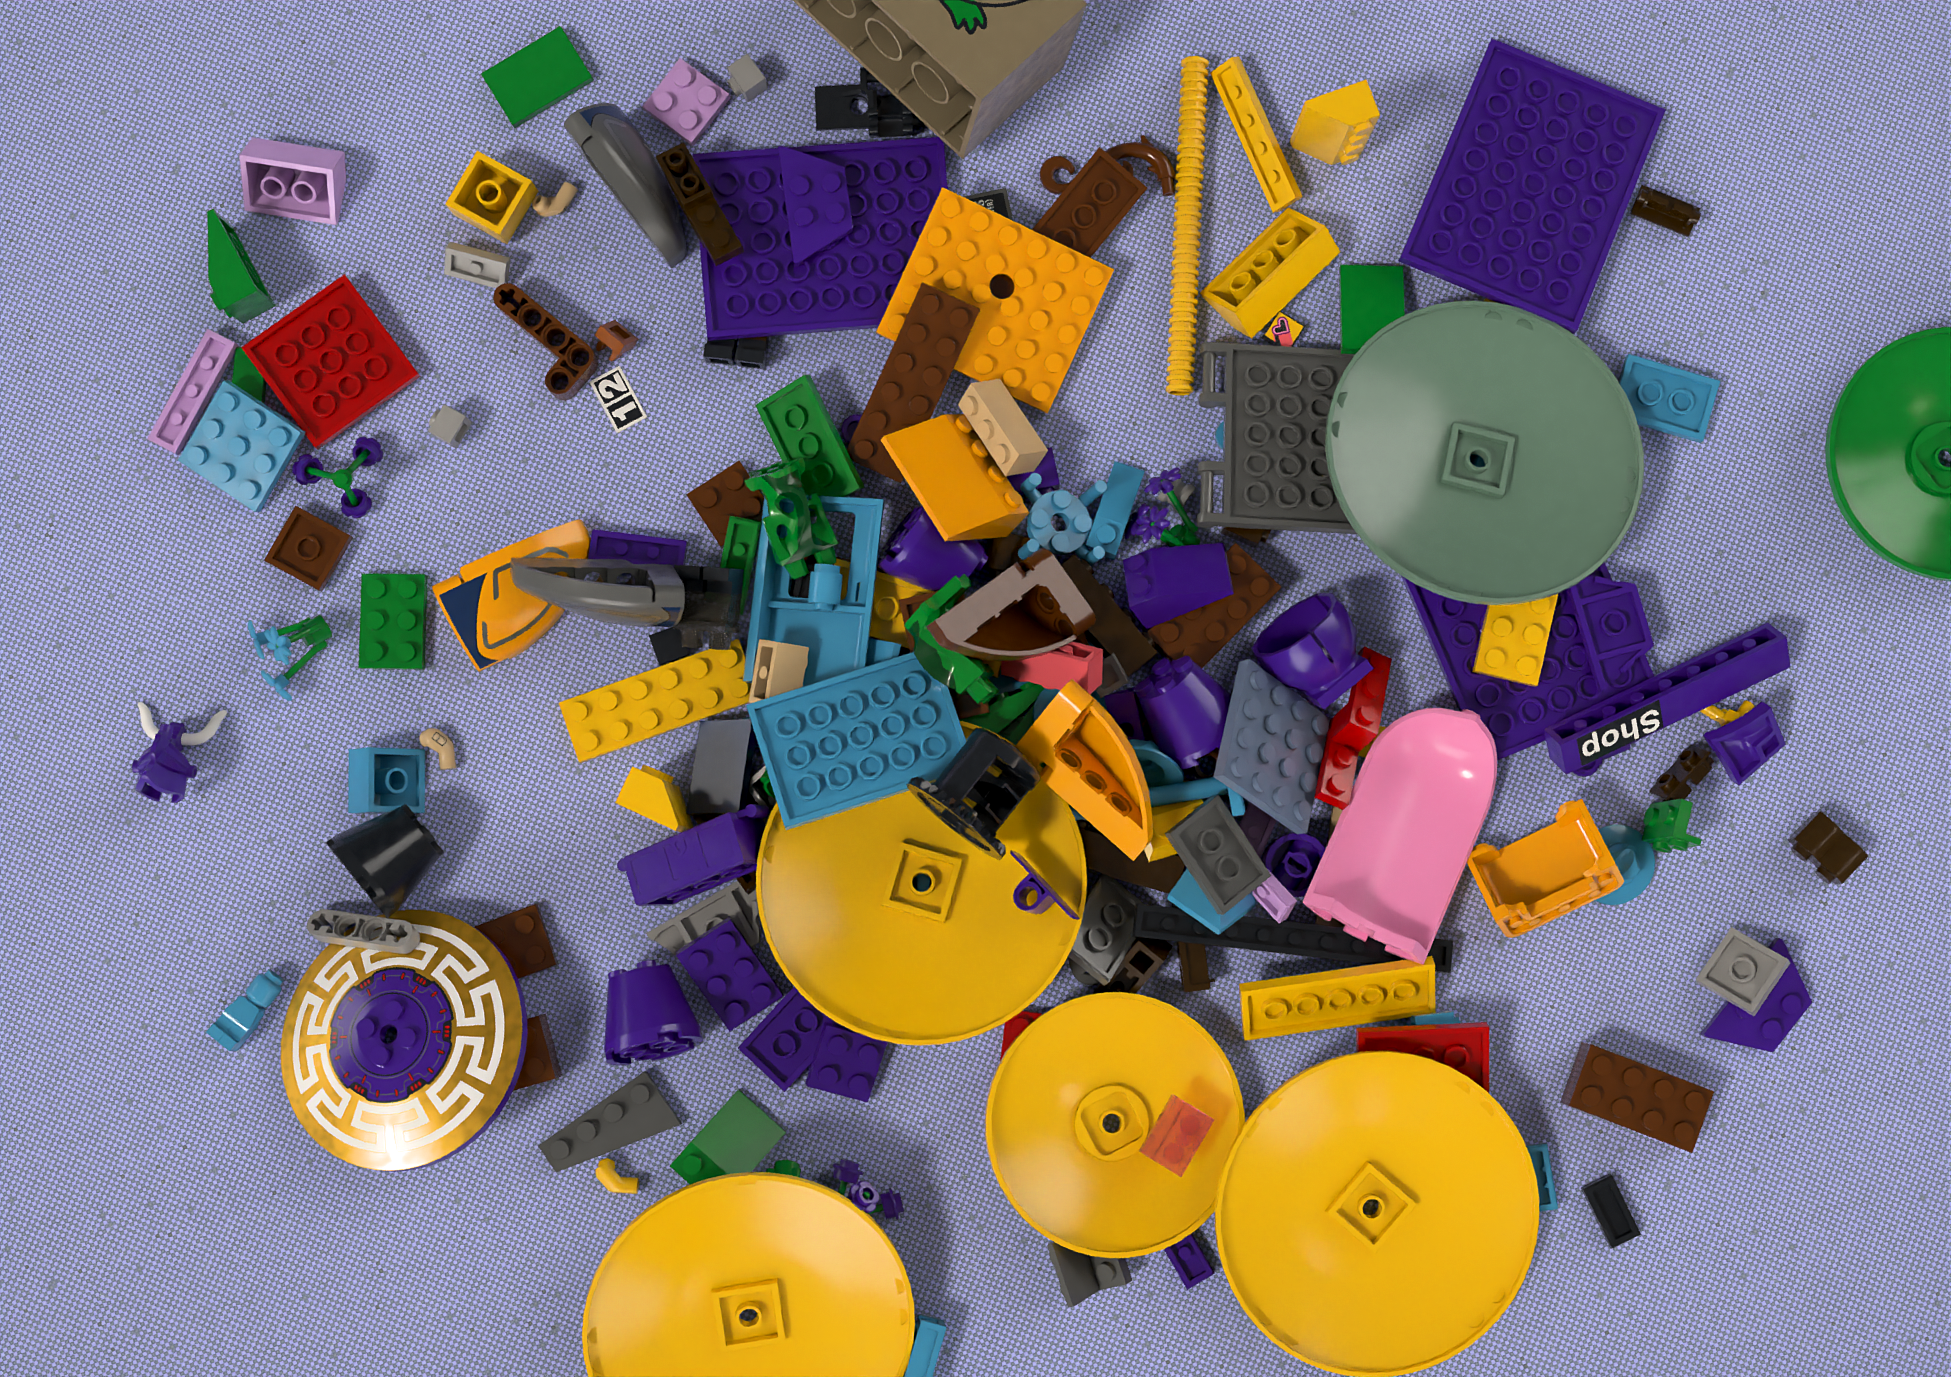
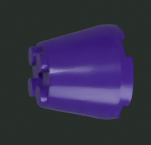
(924, 558)
(1183, 710)
(647, 1015)

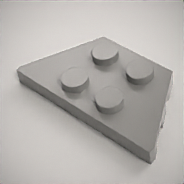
(706, 914)

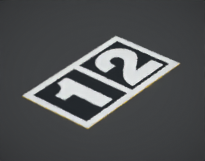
(618, 399)

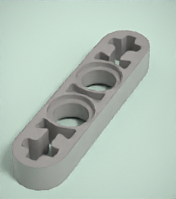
(364, 927)

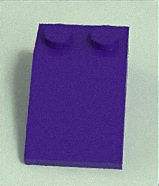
(1176, 580)

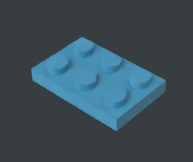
(1668, 397)

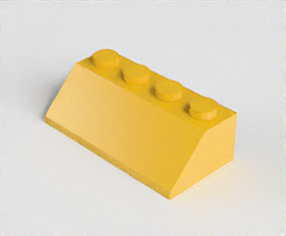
(1336, 124)
(1271, 271)
(655, 797)

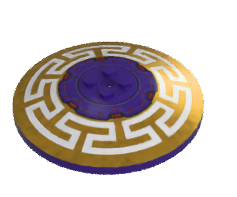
(442, 1075)

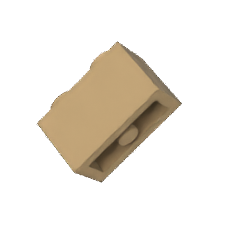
(777, 669)

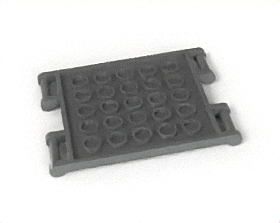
(1272, 438)

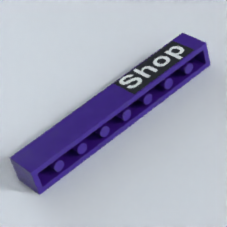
(1667, 698)

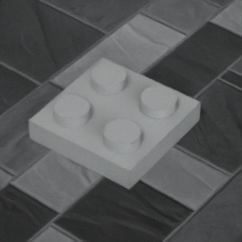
(1742, 971)

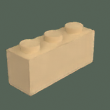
(1002, 427)

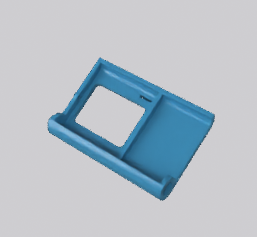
(836, 637)

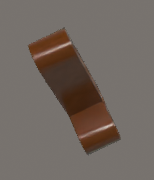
(543, 334)

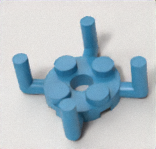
(1067, 507)

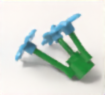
(311, 631)

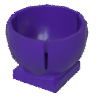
(1313, 649)

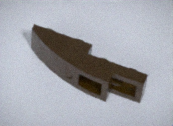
(699, 204)

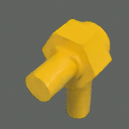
(1724, 716)

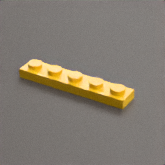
(1256, 134)

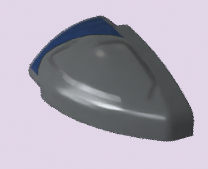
(630, 174)
(648, 599)

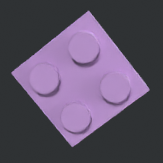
(686, 102)

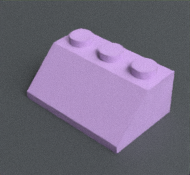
(293, 180)

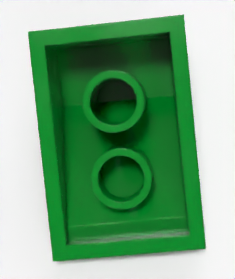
(232, 273)
(729, 1142)

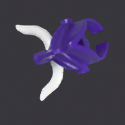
(163, 763)

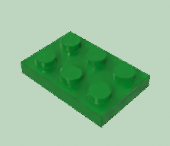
(393, 621)

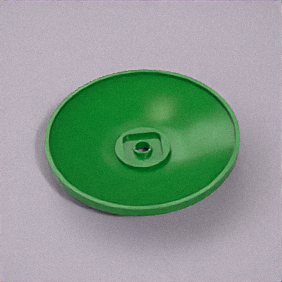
(1887, 449)

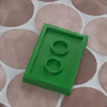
(537, 77)
(1368, 302)

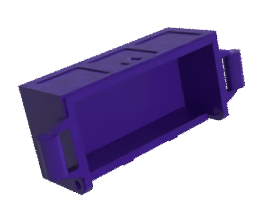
(696, 858)

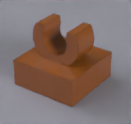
(615, 337)

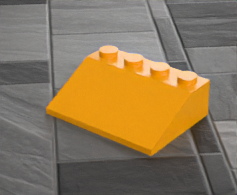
(956, 479)

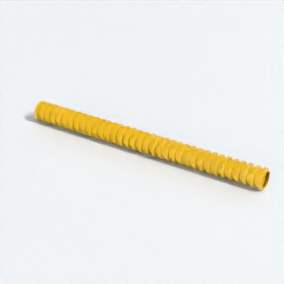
(1187, 225)

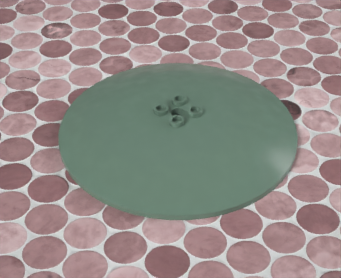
(1525, 399)

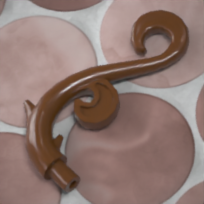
(1145, 150)

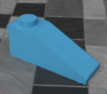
(1115, 509)

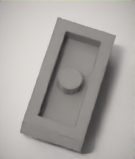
(476, 265)

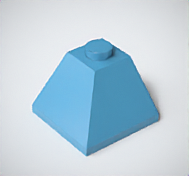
(1192, 900)

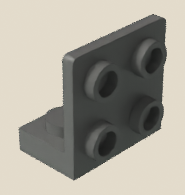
(1086, 1274)

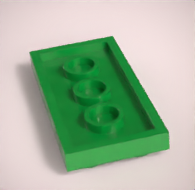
(804, 429)

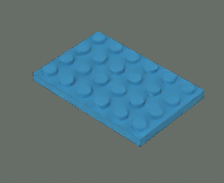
(855, 738)

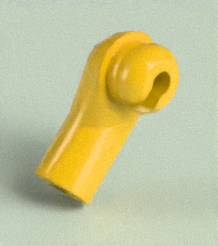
(612, 1181)

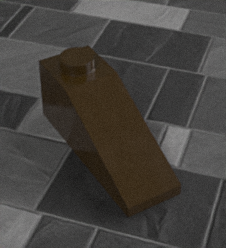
(1137, 966)

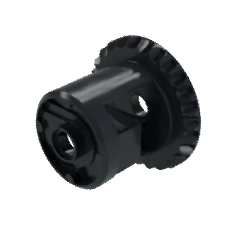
(989, 795)

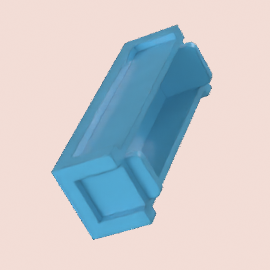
(926, 1346)

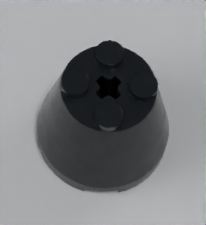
(387, 856)

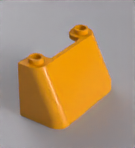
(1545, 872)

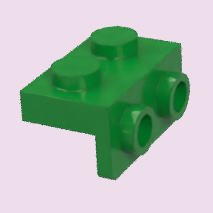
(1667, 826)

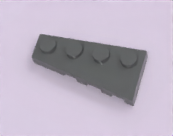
(617, 1121)

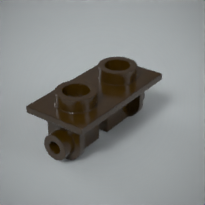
(1665, 211)
(1690, 765)

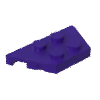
(814, 202)
(1610, 626)
(1774, 1018)

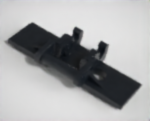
(883, 118)

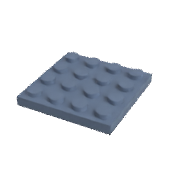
(1272, 747)

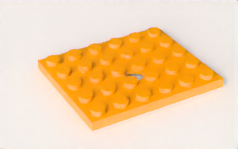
(1014, 339)

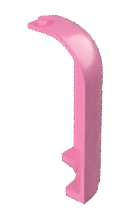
(1408, 830)

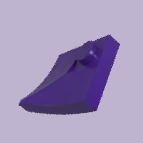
(1746, 742)

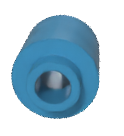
(825, 586)

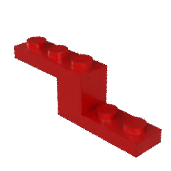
(1352, 730)

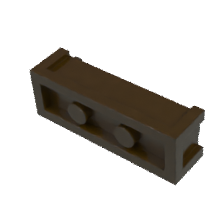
(1193, 966)

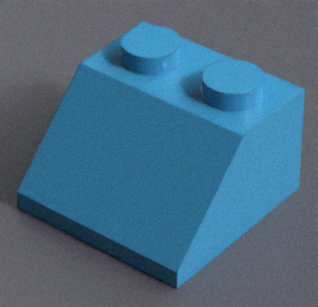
(386, 780)

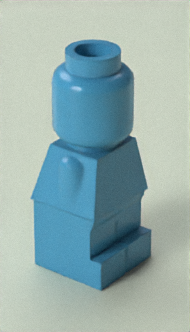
(245, 1012)

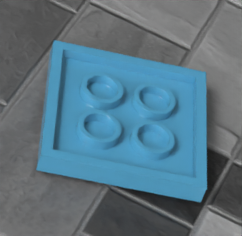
(241, 446)

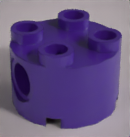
(1294, 861)

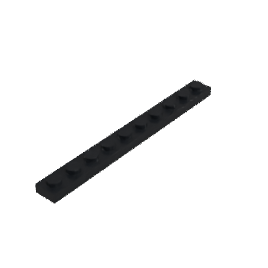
(1275, 937)

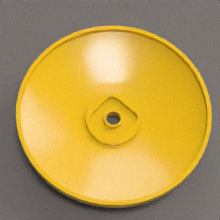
(1048, 1133)

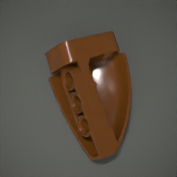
(1017, 614)

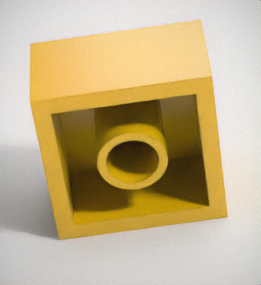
(492, 197)

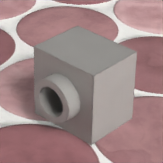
(746, 78)
(449, 426)

